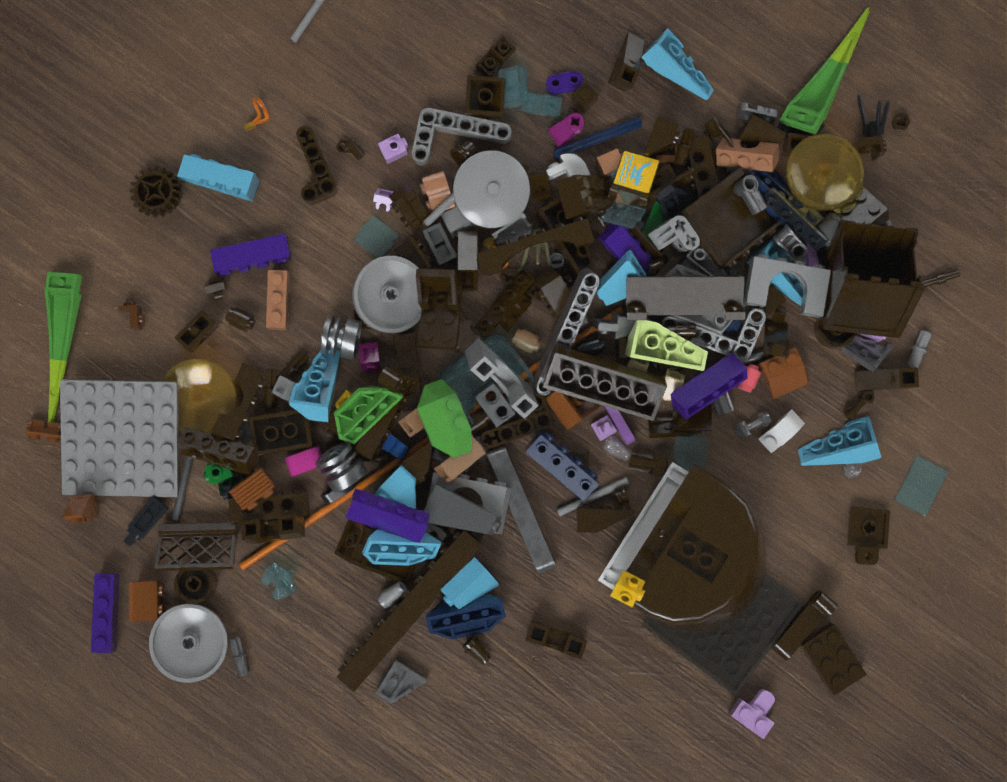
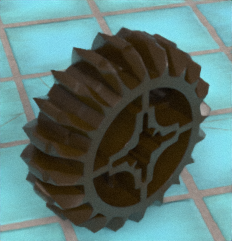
(160, 185)

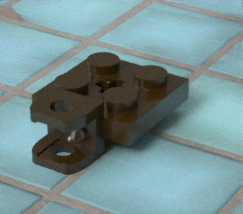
(869, 542)

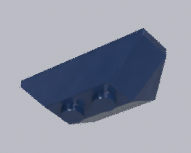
(766, 181)
(471, 619)

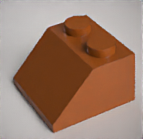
(783, 373)
(570, 409)
(145, 600)

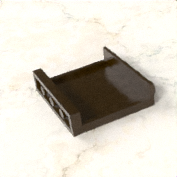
(726, 223)

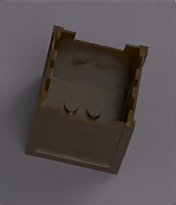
(871, 279)

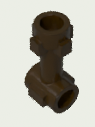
(865, 397)

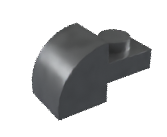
(617, 326)

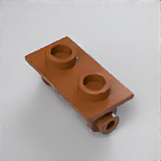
(37, 430)

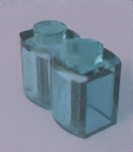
(515, 86)

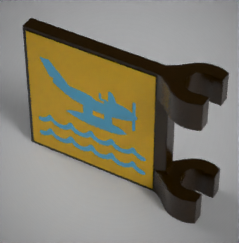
(635, 176)

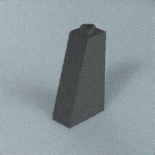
(456, 511)

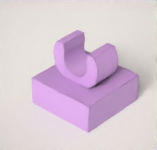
(382, 196)
(603, 428)

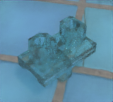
(280, 579)

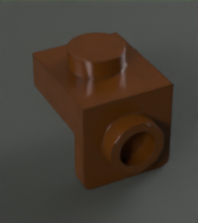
(666, 159)
(136, 317)

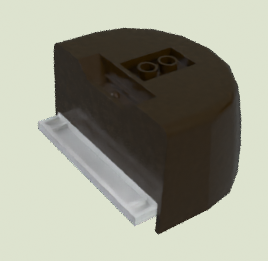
(694, 551)

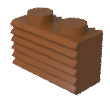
(253, 489)

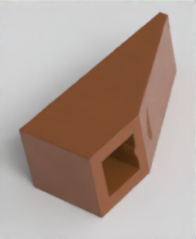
(81, 509)

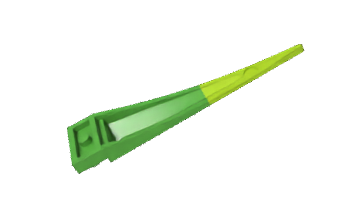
(815, 99)
(62, 310)

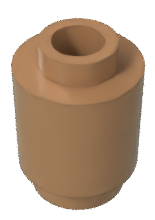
(526, 341)

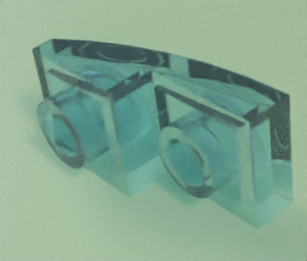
(542, 105)

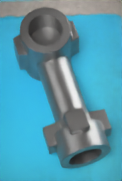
(744, 430)

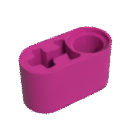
(303, 461)

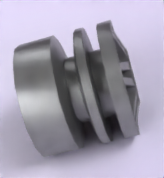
(341, 337)
(341, 466)

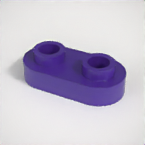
(565, 84)

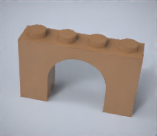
(450, 467)

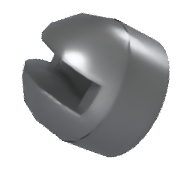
(556, 257)

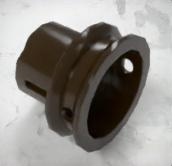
(463, 152)

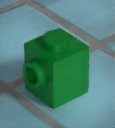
(217, 474)

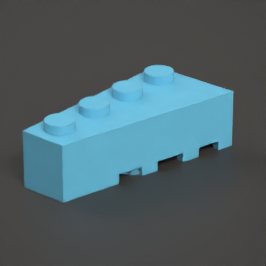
(218, 177)

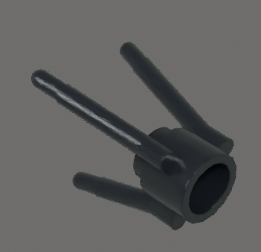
(876, 127)

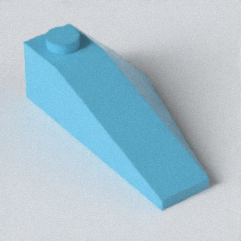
(847, 446)

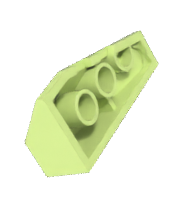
(658, 344)

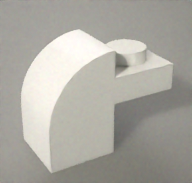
(570, 164)
(782, 431)

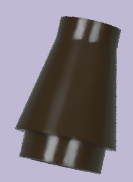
(476, 650)

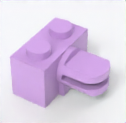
(753, 714)

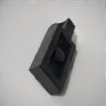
(145, 520)

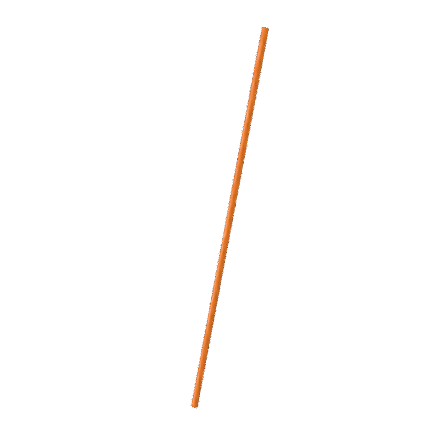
(394, 463)

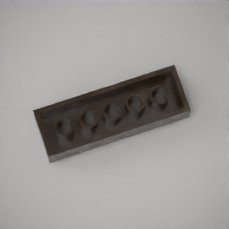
(604, 382)

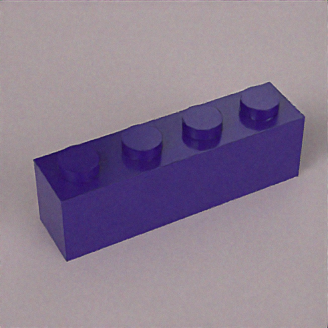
(251, 254)
(709, 386)
(387, 515)
(105, 612)

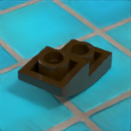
(496, 57)

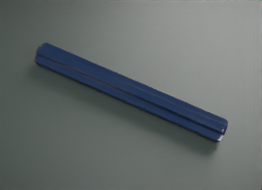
(598, 137)

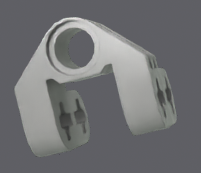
(667, 233)

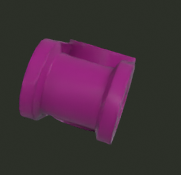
(564, 131)

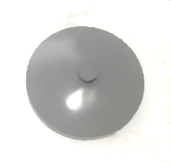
(491, 189)
(387, 294)
(188, 643)

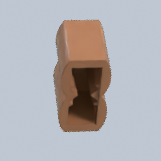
(437, 191)

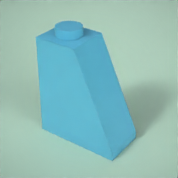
(613, 284)
(468, 584)

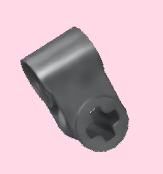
(788, 240)

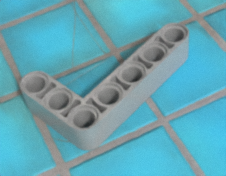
(454, 128)
(734, 342)

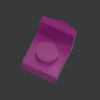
(369, 357)

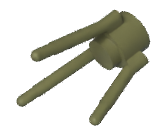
(537, 252)

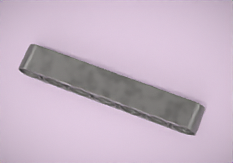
(565, 322)
(521, 510)

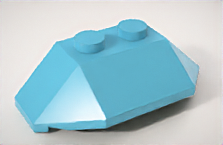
(399, 488)
(395, 550)

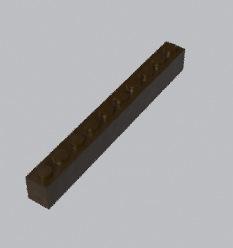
(409, 610)

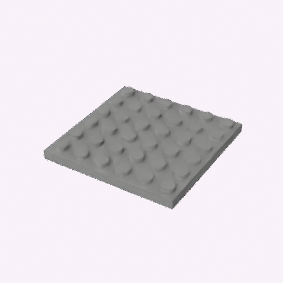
(119, 438)

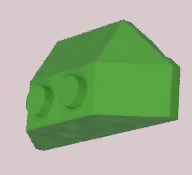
(363, 411)
(444, 419)

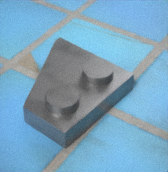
(399, 682)

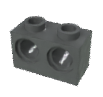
(440, 245)
(491, 405)

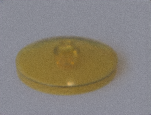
(824, 172)
(203, 393)

